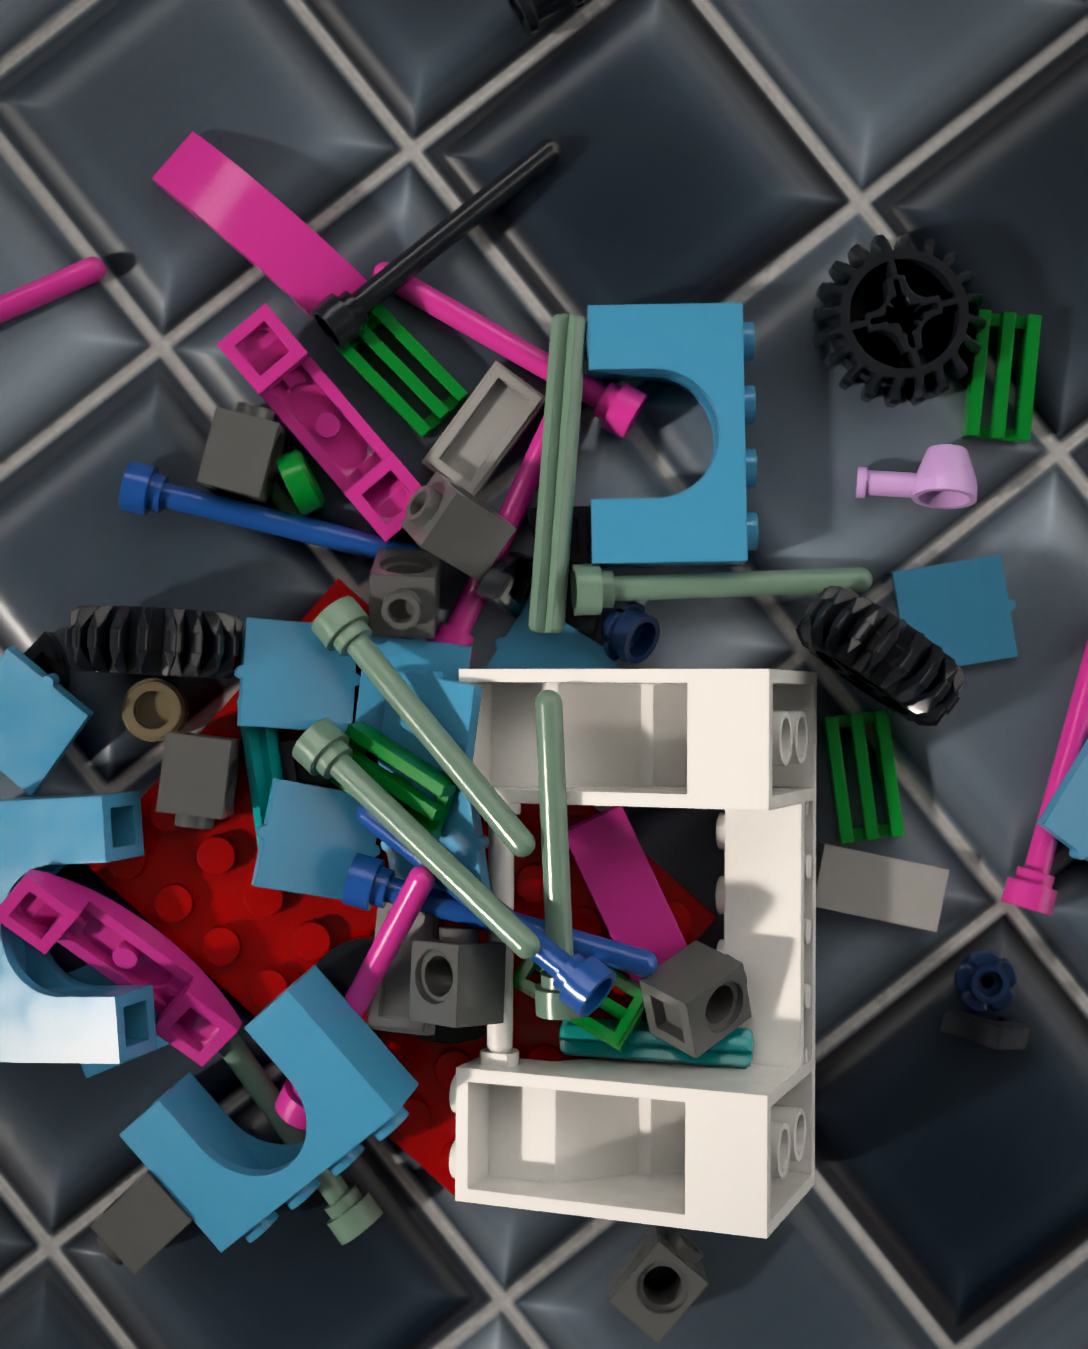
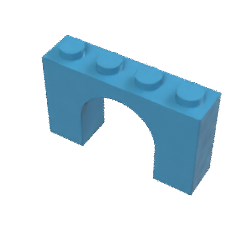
(704, 354)
(43, 1008)
(347, 1091)

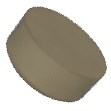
(154, 709)

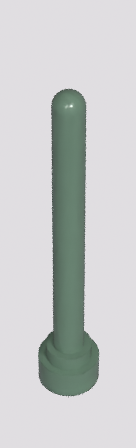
(599, 589)
(346, 629)
(326, 752)
(554, 846)
(347, 1207)

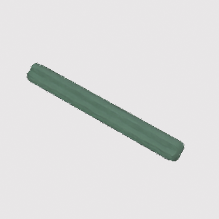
(557, 473)

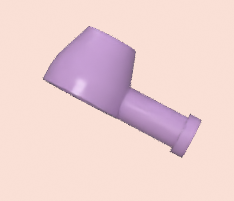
(941, 482)

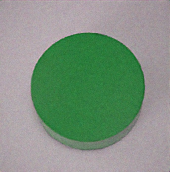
(300, 482)

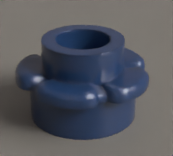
(630, 633)
(973, 969)

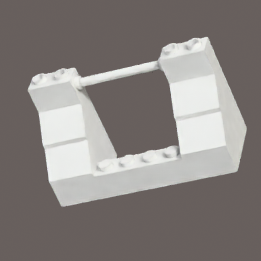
(649, 1136)

